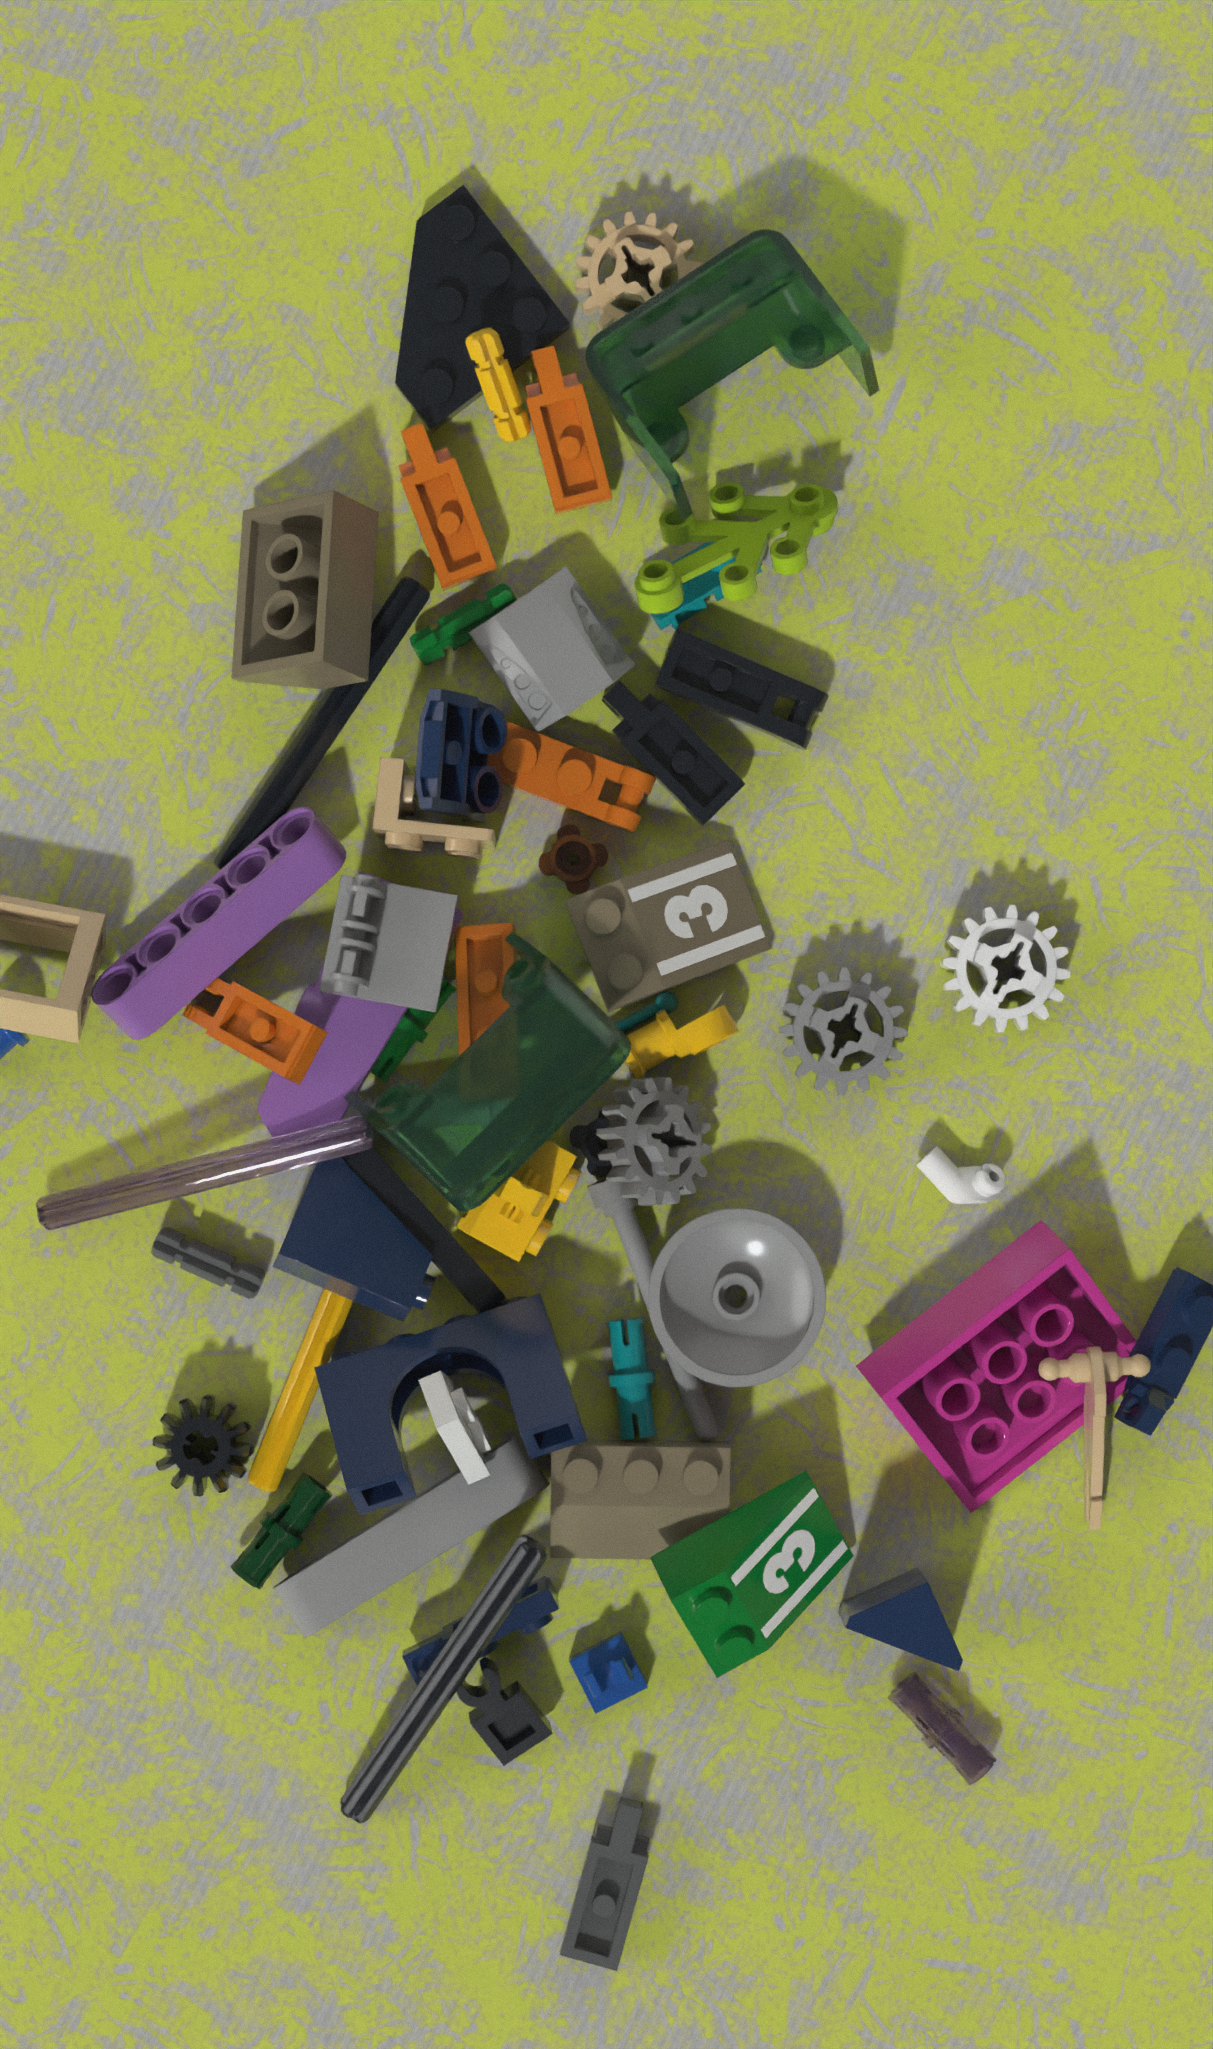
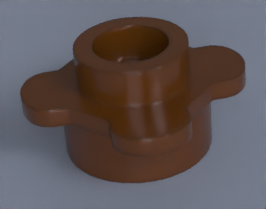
(570, 843)

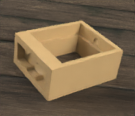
(60, 929)

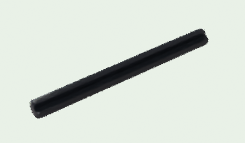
(325, 722)
(443, 1678)

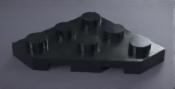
(461, 283)

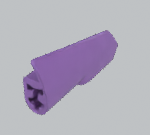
(351, 1048)

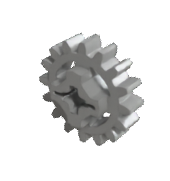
(867, 1041)
(654, 1141)

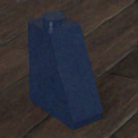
(355, 1245)

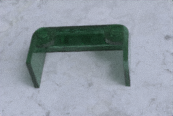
(706, 329)
(505, 1087)

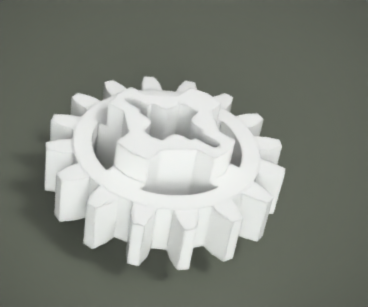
(1029, 981)

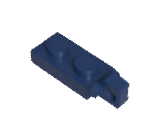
(1172, 1344)
(528, 1615)

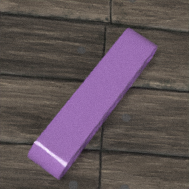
(219, 923)

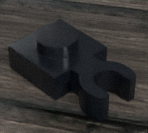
(504, 1717)

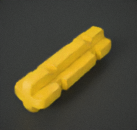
(498, 384)

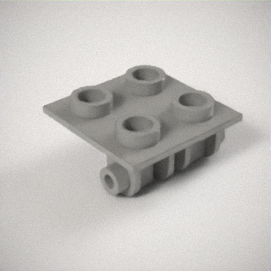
(388, 943)

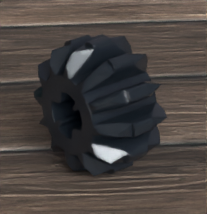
(198, 1464)

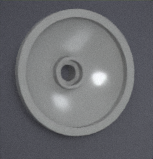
(746, 1341)

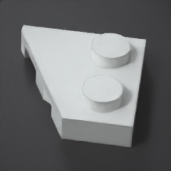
(457, 1425)

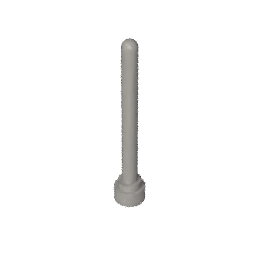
(641, 1261)

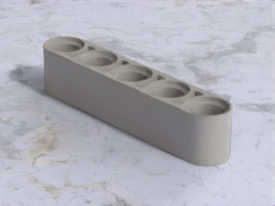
(409, 1538)

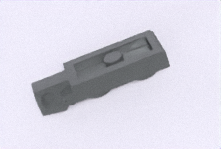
(607, 1890)

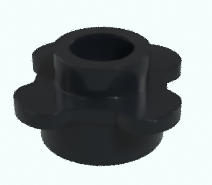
(586, 1139)

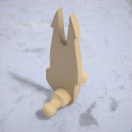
(1094, 1370)

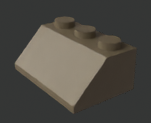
(305, 592)
(634, 1495)

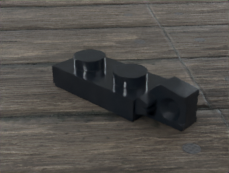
(672, 753)

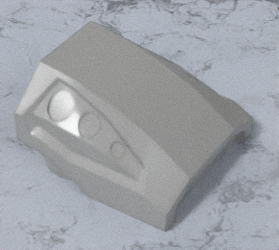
(551, 649)

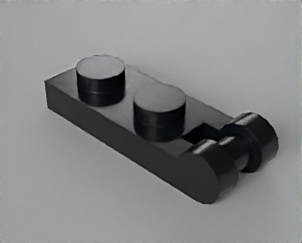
(739, 689)

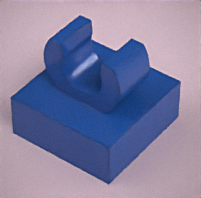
(608, 1672)

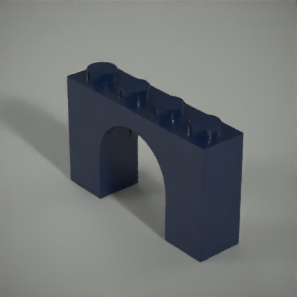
(372, 1389)

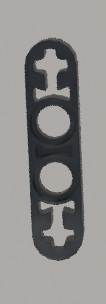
(446, 1251)

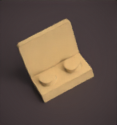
(399, 797)

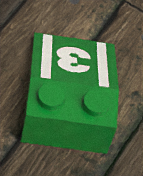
(753, 1571)

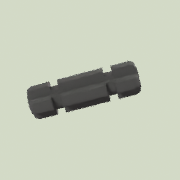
(208, 1262)

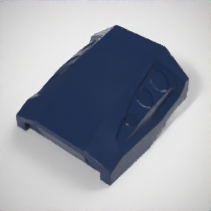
(453, 753)

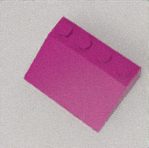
(969, 1365)

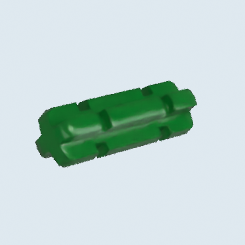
(455, 626)

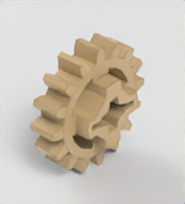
(618, 243)

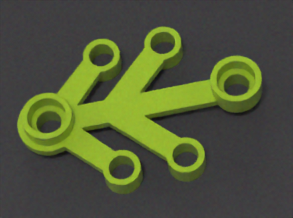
(802, 513)

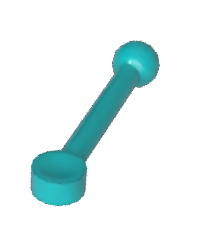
(663, 1000)

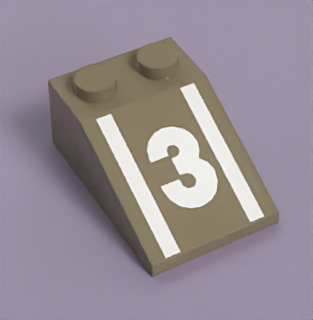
(667, 925)

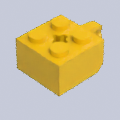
(515, 1212)

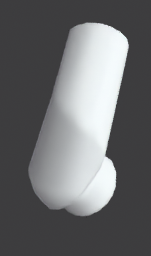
(962, 1184)

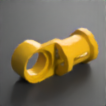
(662, 1041)

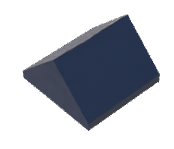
(903, 1616)

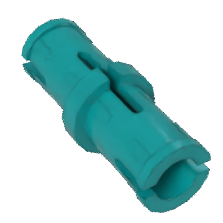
(631, 1378)

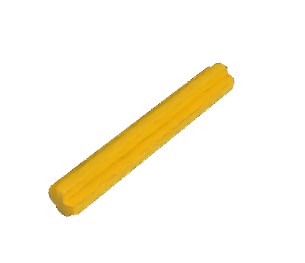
(299, 1391)

